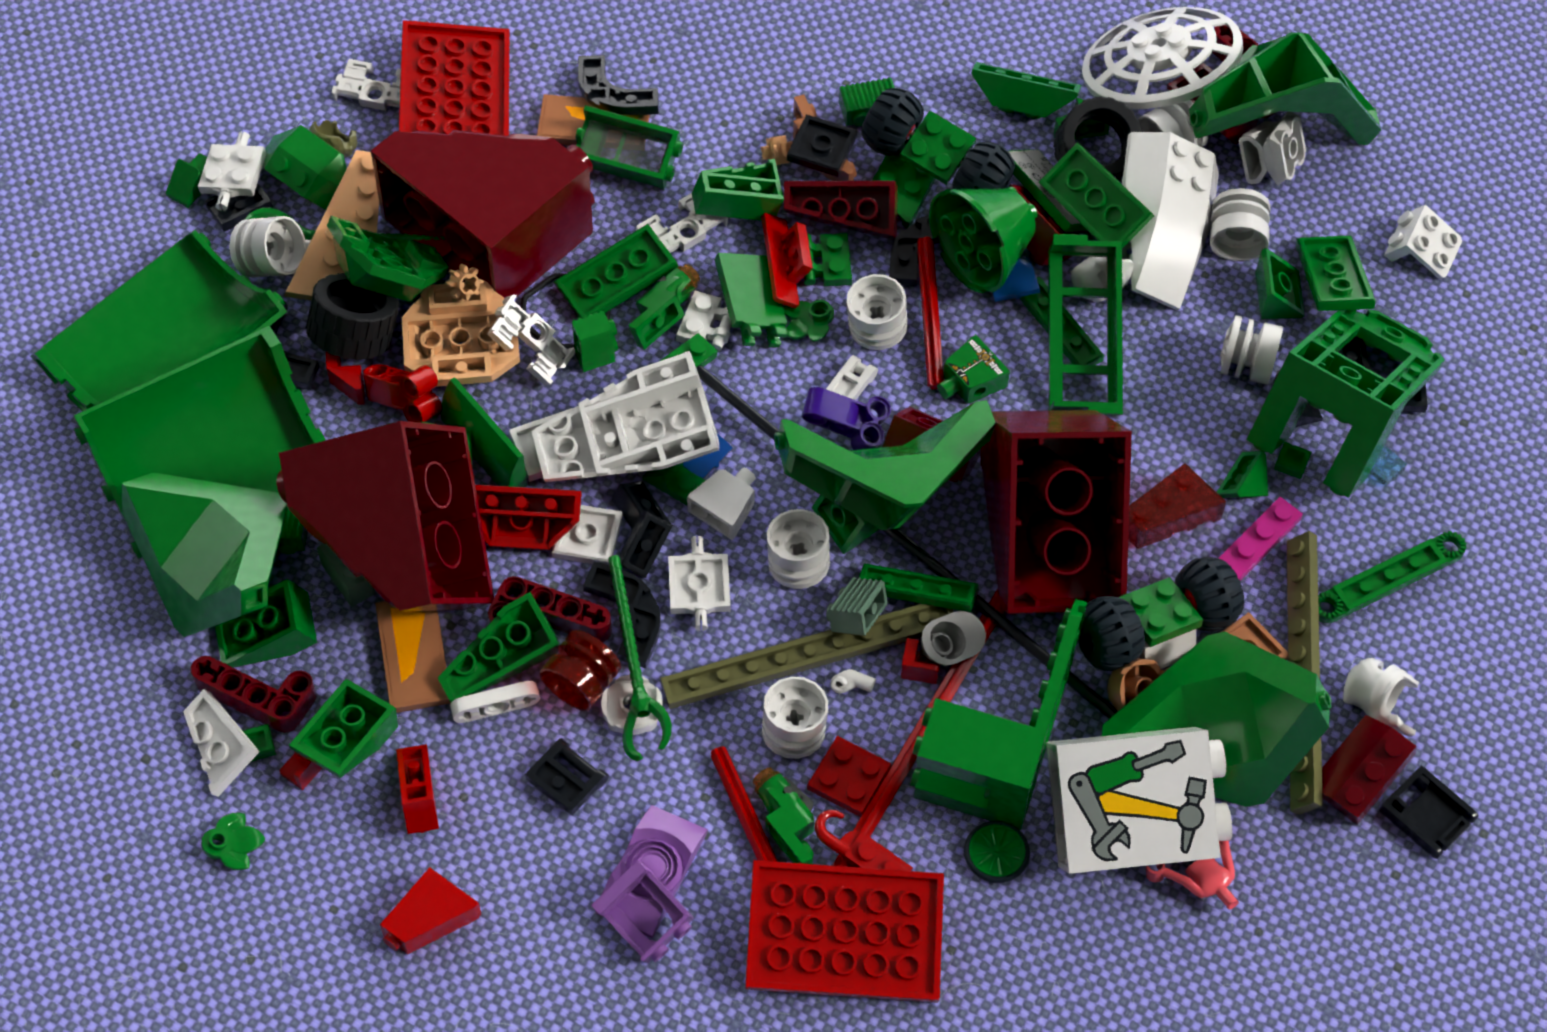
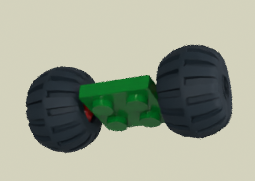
(934, 144)
(1201, 598)

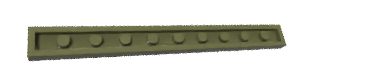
(1304, 652)
(795, 656)

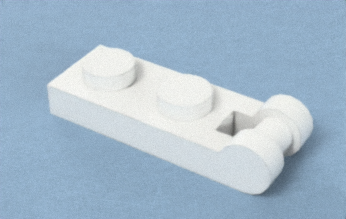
(850, 385)

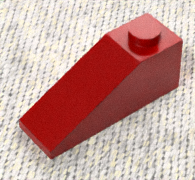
(417, 789)

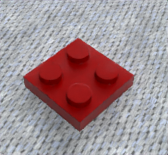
(848, 776)

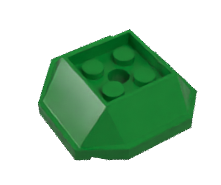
(385, 263)

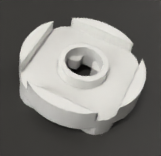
(618, 696)

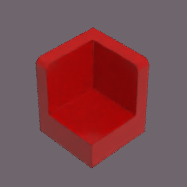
(916, 666)
(299, 770)

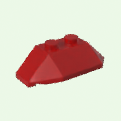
(527, 515)

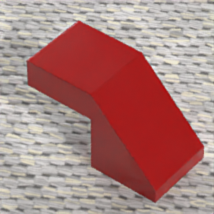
(346, 378)

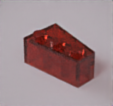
(1172, 506)

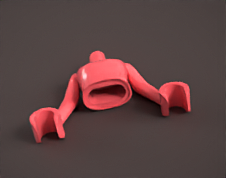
(1204, 876)

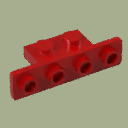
(787, 257)

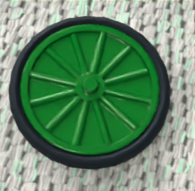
(996, 851)

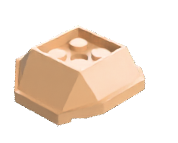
(441, 321)

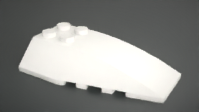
(1178, 187)
(631, 427)

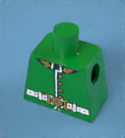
(973, 372)

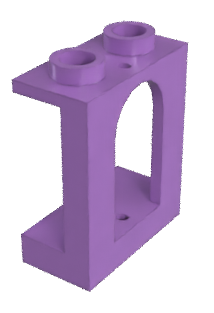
(607, 906)

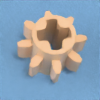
(776, 149)
(472, 285)

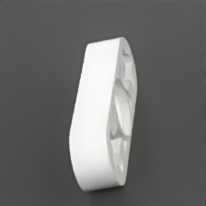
(495, 701)

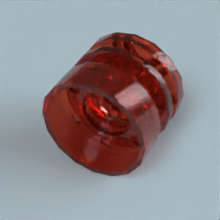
(580, 670)

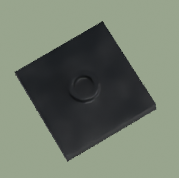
(822, 145)

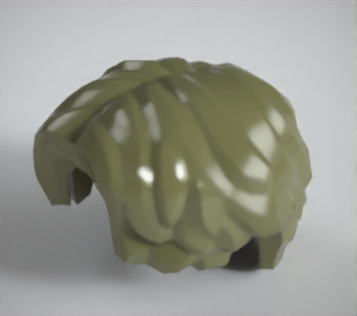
(330, 133)

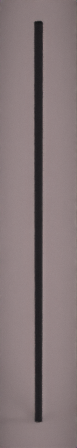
(924, 557)

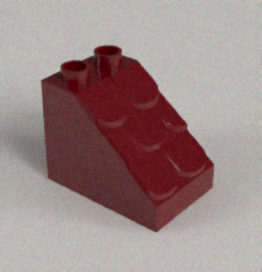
(496, 199)
(1057, 507)
(396, 511)

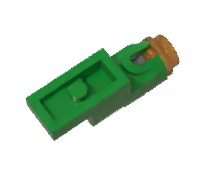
(661, 305)
(789, 814)

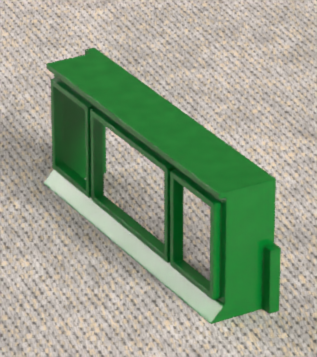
(1080, 246)

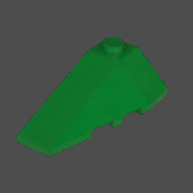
(507, 646)

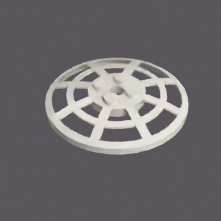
(1160, 49)

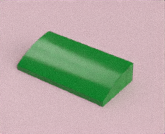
(488, 442)

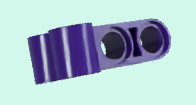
(847, 416)

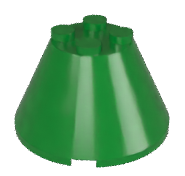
(982, 233)

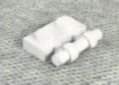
(700, 318)

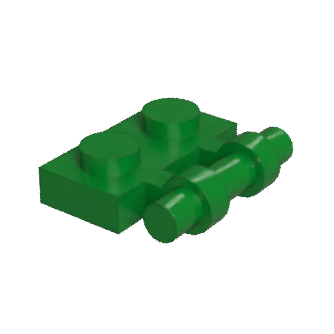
(834, 258)

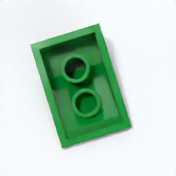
(269, 632)
(346, 729)

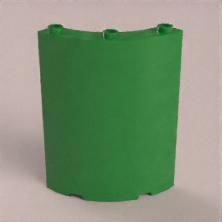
(157, 322)
(203, 421)

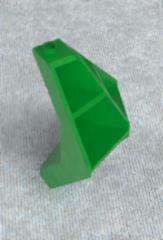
(1288, 77)
(885, 482)
(204, 545)
(1248, 699)

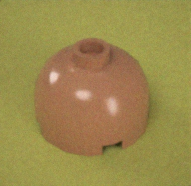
(1131, 680)

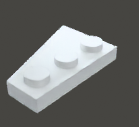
(220, 741)

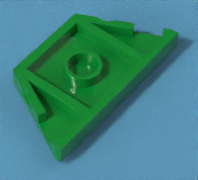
(912, 186)

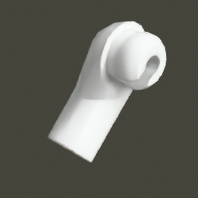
(851, 679)

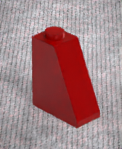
(428, 913)

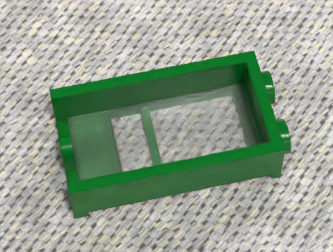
(629, 147)

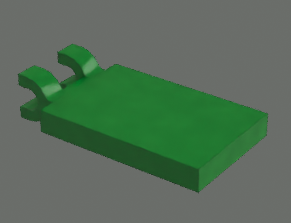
(750, 297)

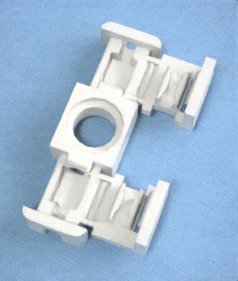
(355, 80)
(673, 239)
(551, 350)

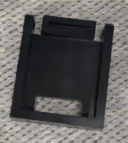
(1434, 817)

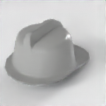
(952, 638)

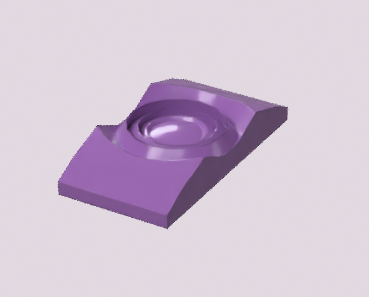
(667, 849)

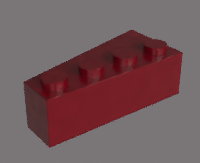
(852, 205)

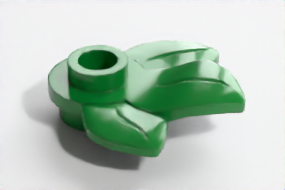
(809, 320)
(237, 841)

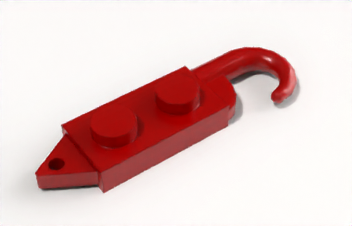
(857, 847)

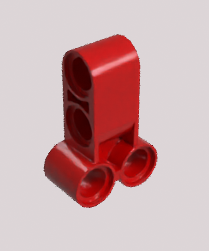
(404, 390)

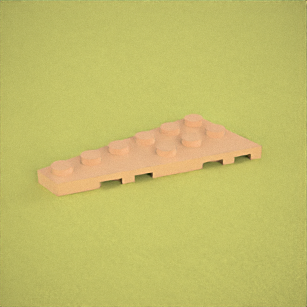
(353, 201)

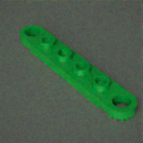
(1390, 576)

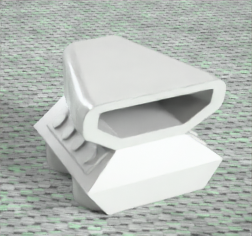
(1273, 149)

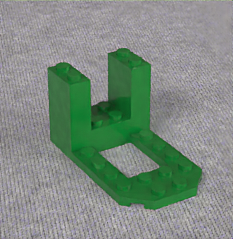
(1347, 390)
(990, 762)

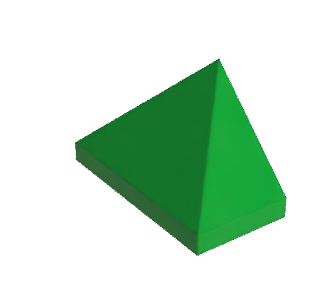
(1246, 477)

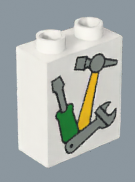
(1137, 799)

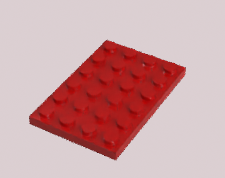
(454, 78)
(845, 931)

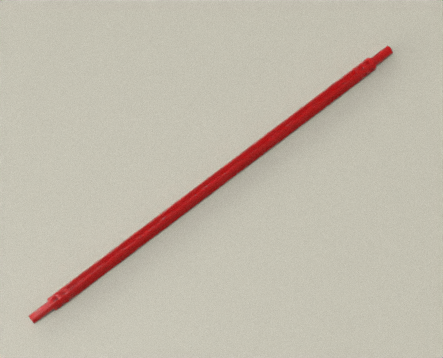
(905, 758)

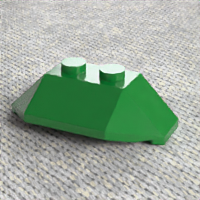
(1023, 91)
(305, 164)

